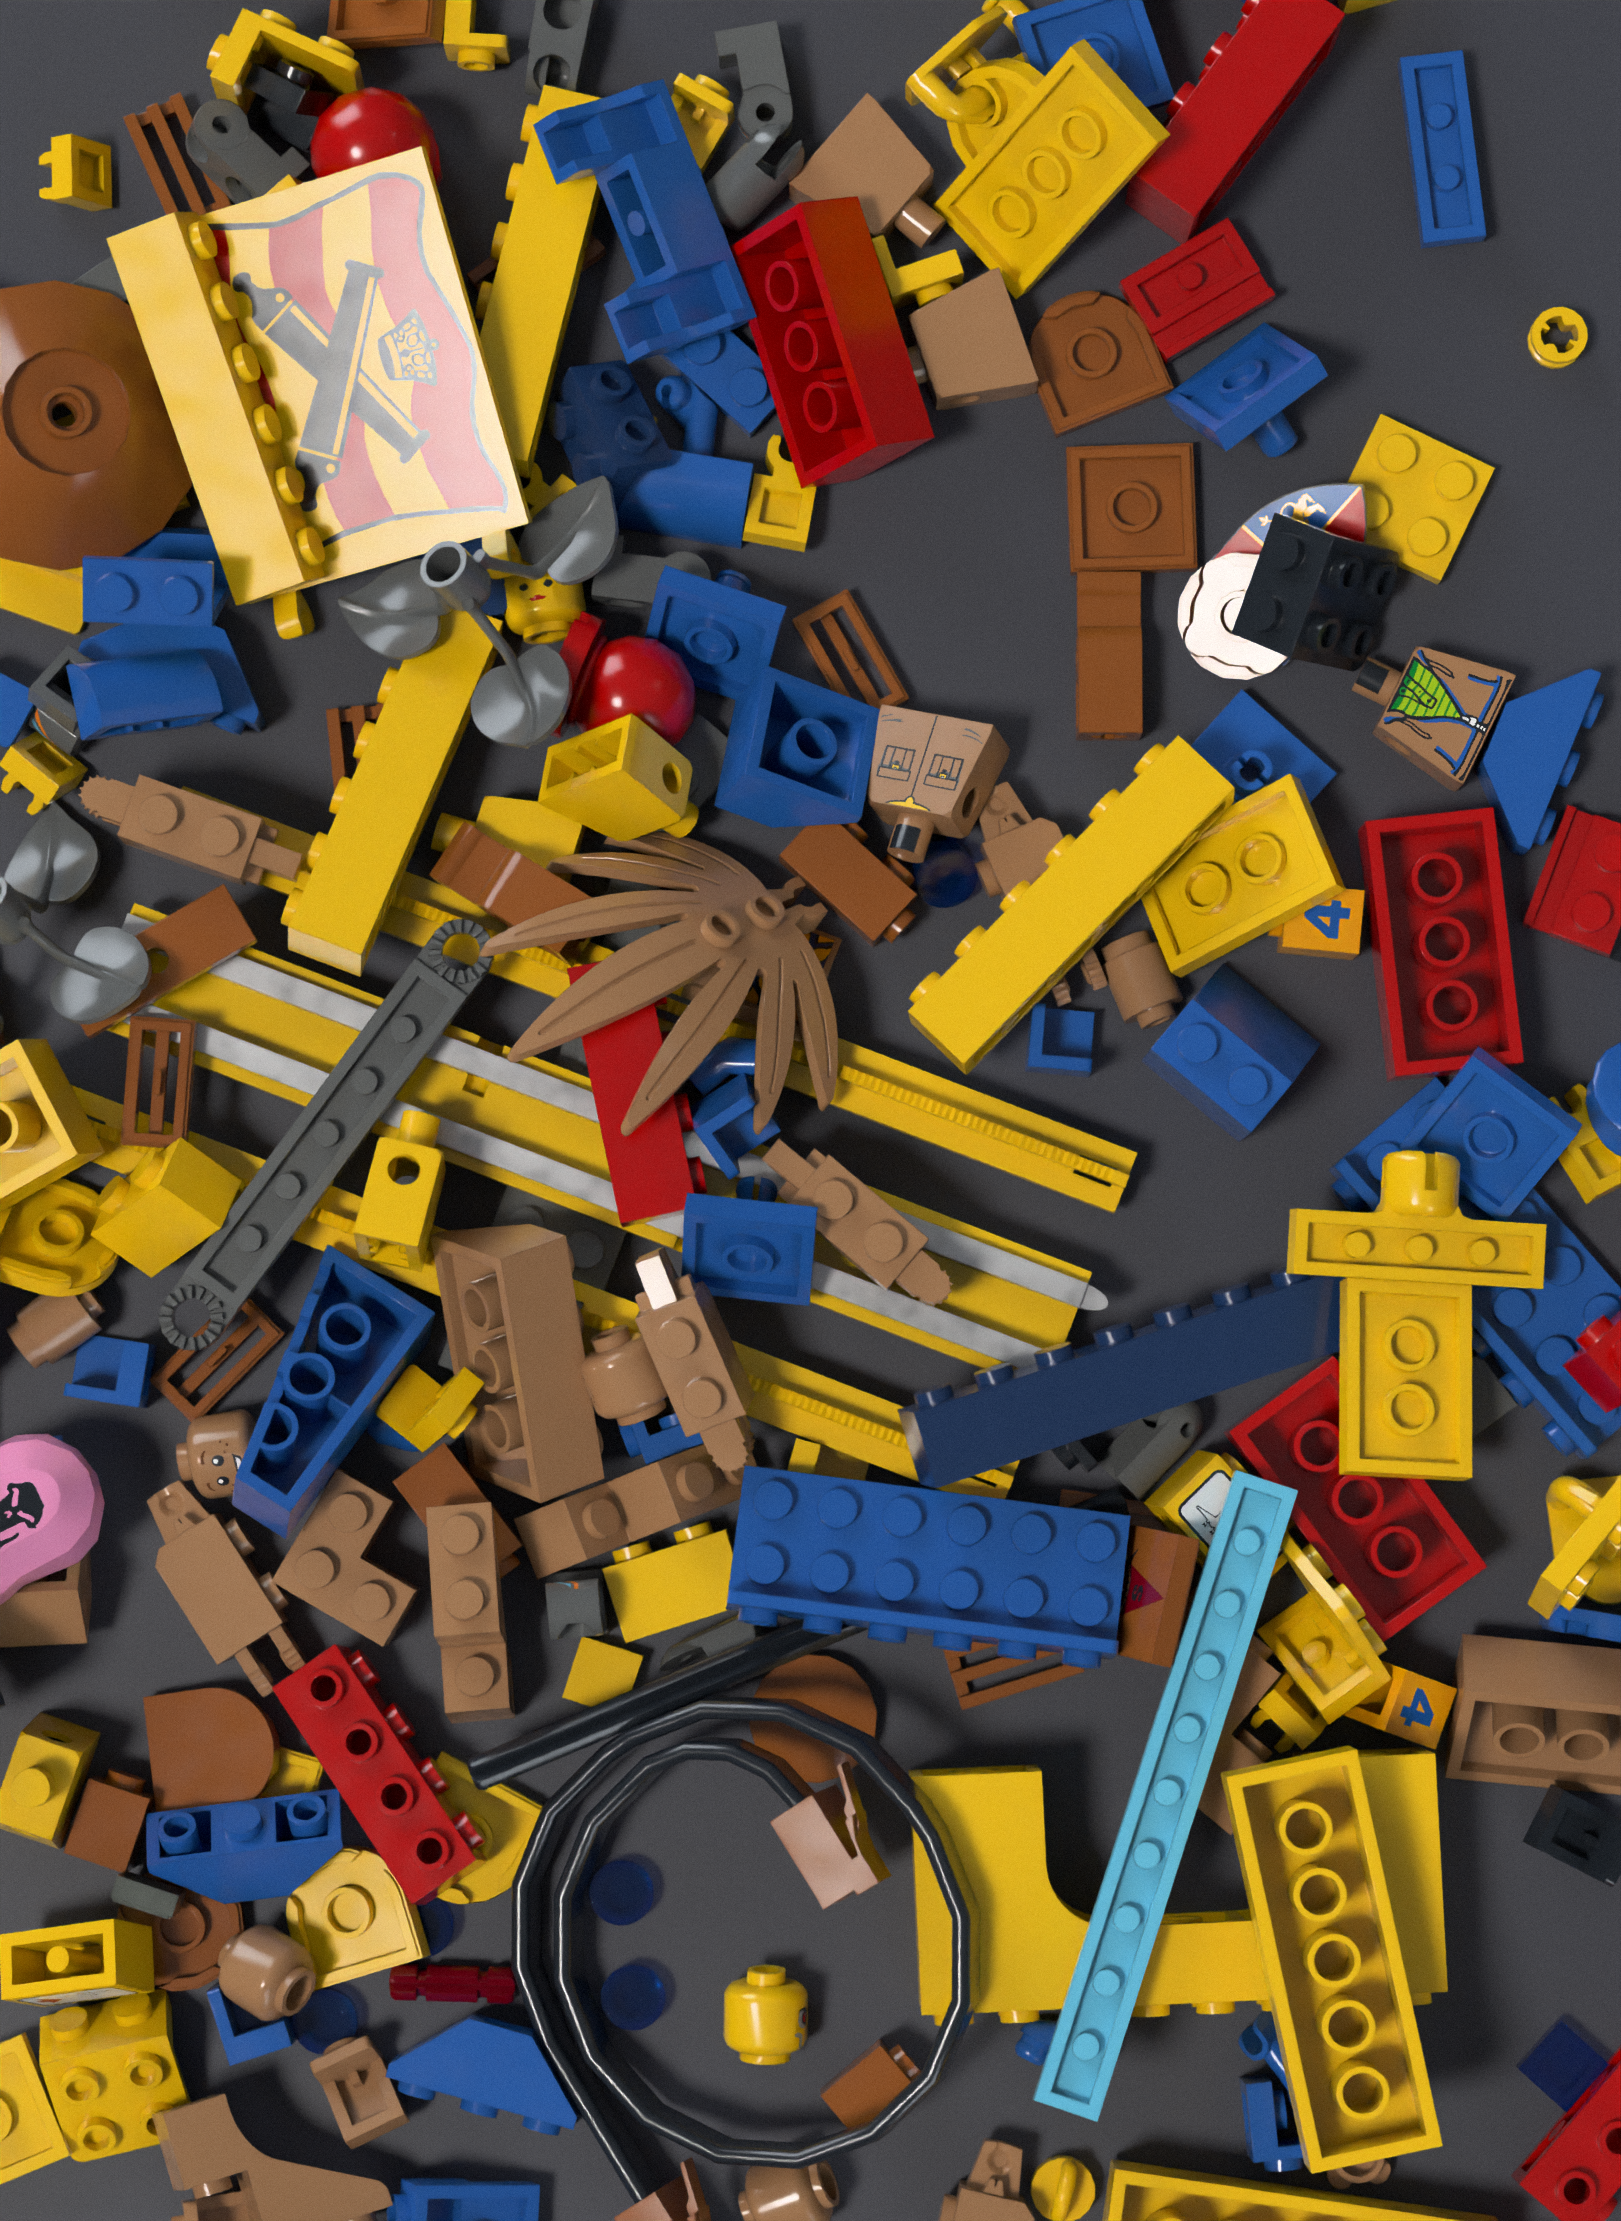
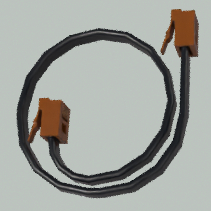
(836, 1858)

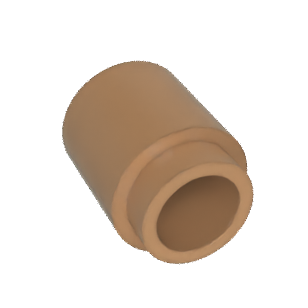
(1140, 980)
(55, 1326)

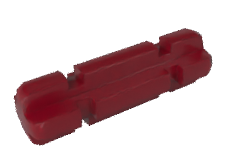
(452, 1983)

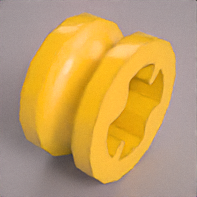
(1566, 321)

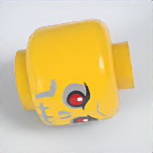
(765, 2015)

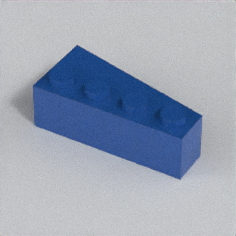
(338, 1368)

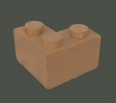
(332, 1566)

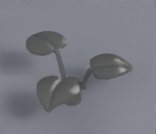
(404, 605)
(56, 868)

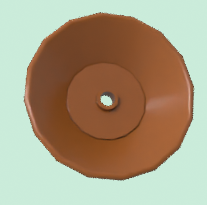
(119, 464)

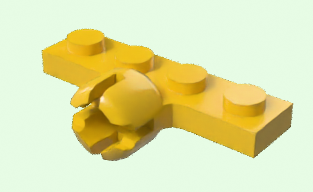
(1417, 1234)

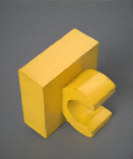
(78, 173)
(41, 769)
(1291, 1712)

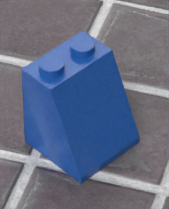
(1231, 1053)

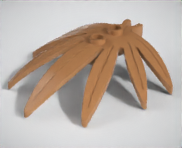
(723, 940)

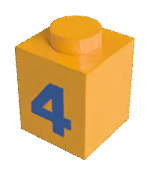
(1326, 929)
(1407, 1707)

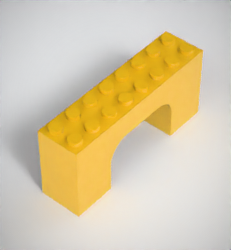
(1197, 1957)

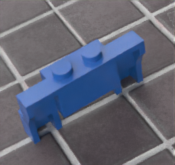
(660, 214)

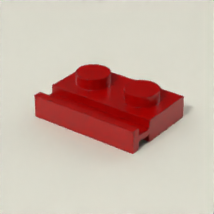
(1197, 290)
(1581, 884)

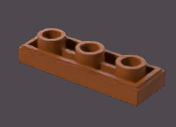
(195, 942)

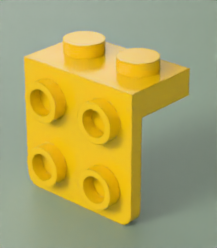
(266, 41)
(1322, 1642)
(110, 2072)

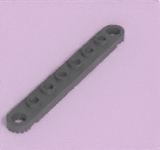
(325, 1136)

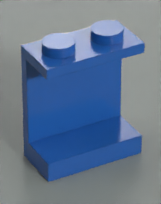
(161, 582)

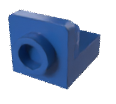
(661, 1444)
(1262, 2116)

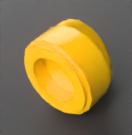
(1062, 2188)

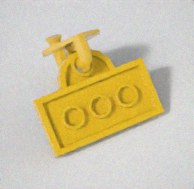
(1033, 145)
(1585, 1544)

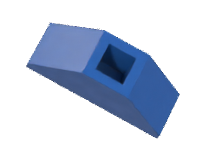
(213, 643)
(1533, 753)
(246, 1846)
(490, 2069)

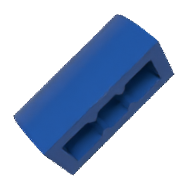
(690, 500)
(143, 694)

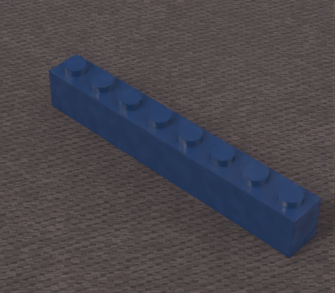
(1121, 1376)

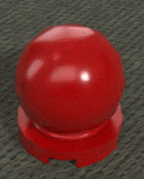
(370, 127)
(623, 679)

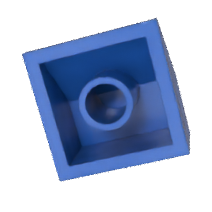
(796, 753)

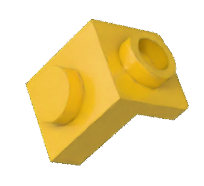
(471, 49)
(703, 114)
(921, 280)
(426, 1410)

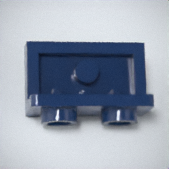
(606, 426)

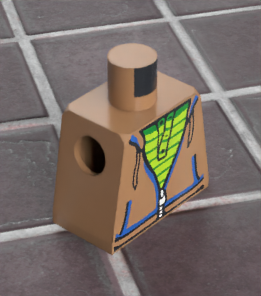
(1435, 709)

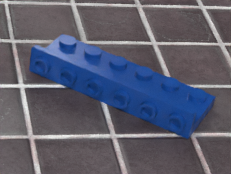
(1520, 1328)
(928, 1566)

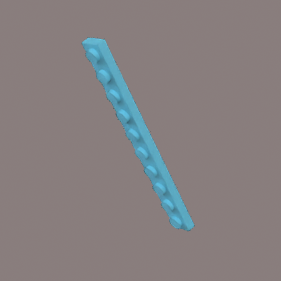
(1165, 1796)

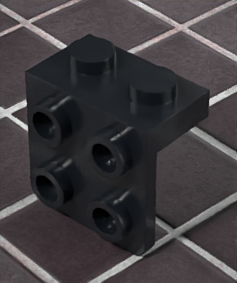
(1316, 594)

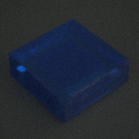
(1562, 2065)

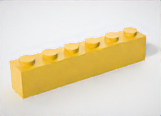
(534, 281)
(217, 406)
(388, 797)
(1070, 904)

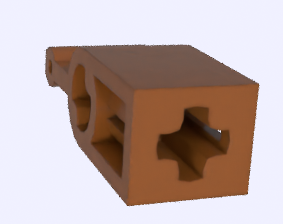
(1108, 656)
(506, 884)

